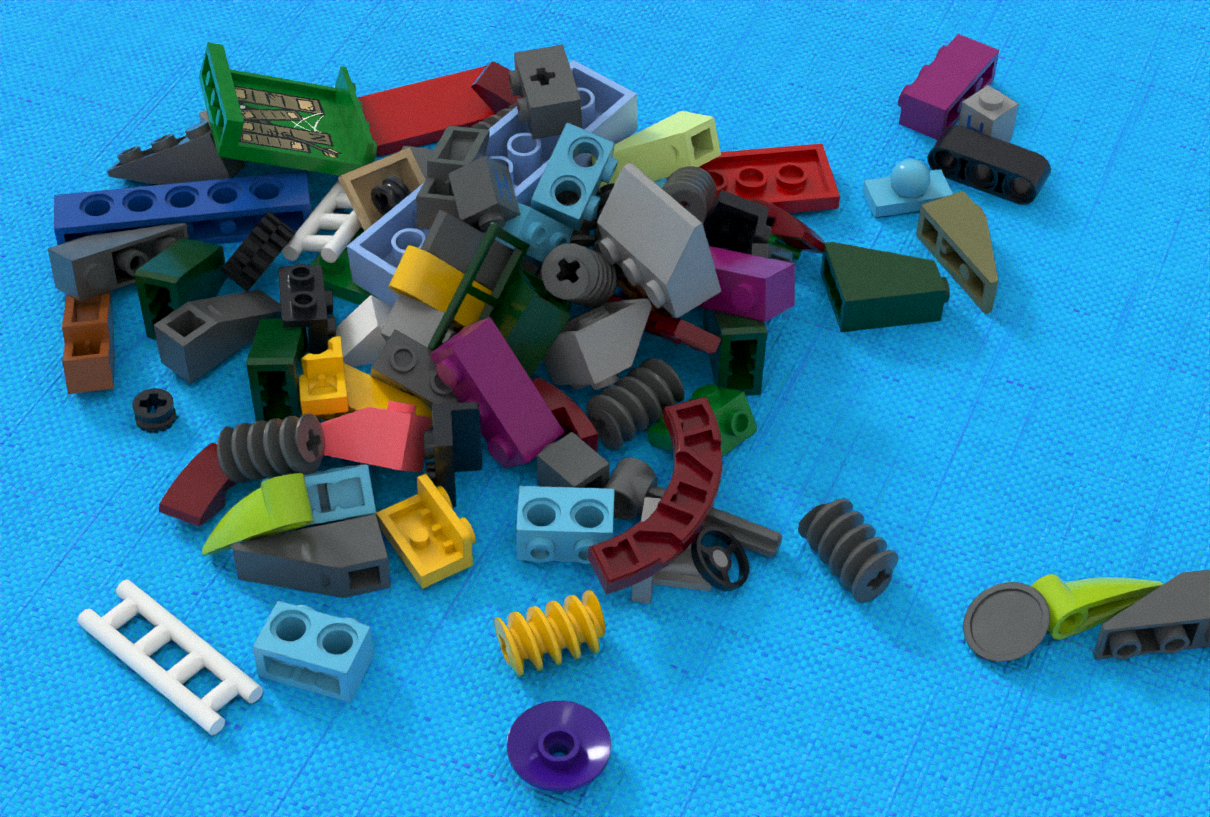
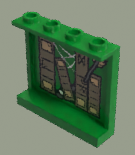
(285, 119)

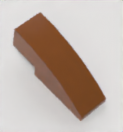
(89, 344)

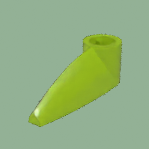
(271, 510)
(1089, 601)

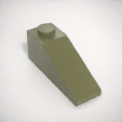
(960, 240)

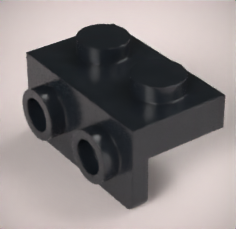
(736, 223)
(307, 304)
(453, 444)

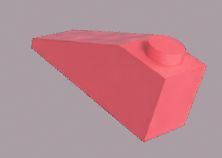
(379, 437)

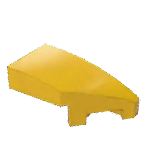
(324, 381)

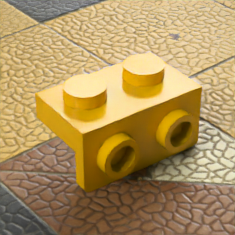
(428, 534)

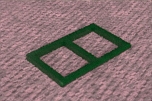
(465, 286)

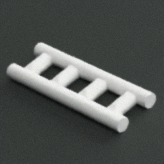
(324, 219)
(170, 682)

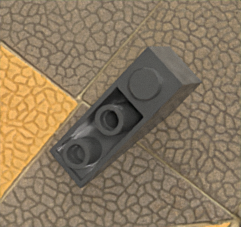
(176, 160)
(108, 260)
(211, 330)
(323, 559)
(1163, 621)

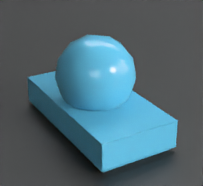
(905, 189)

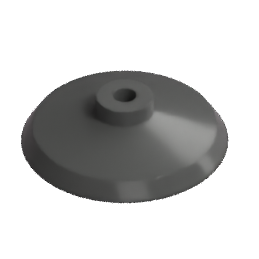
(1006, 621)

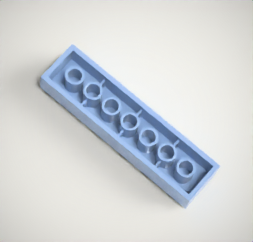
(605, 111)

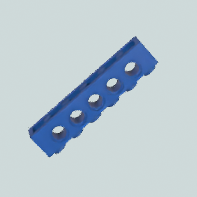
(212, 209)

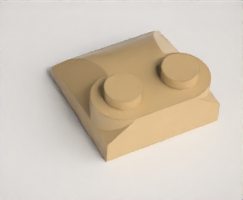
(361, 181)

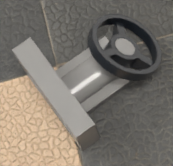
(697, 566)

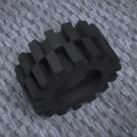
(258, 251)

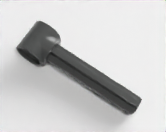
(636, 480)

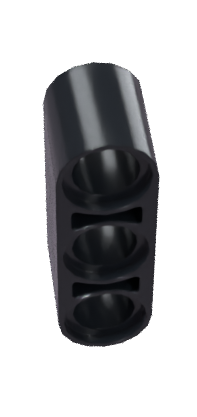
(989, 164)

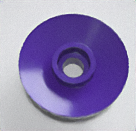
(554, 729)

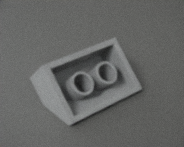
(657, 243)

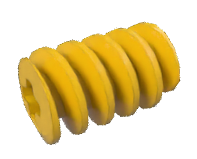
(551, 631)

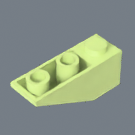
(668, 145)

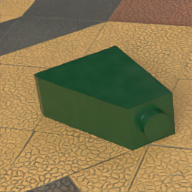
(176, 276)
(881, 287)
(530, 319)
(741, 352)
(275, 369)

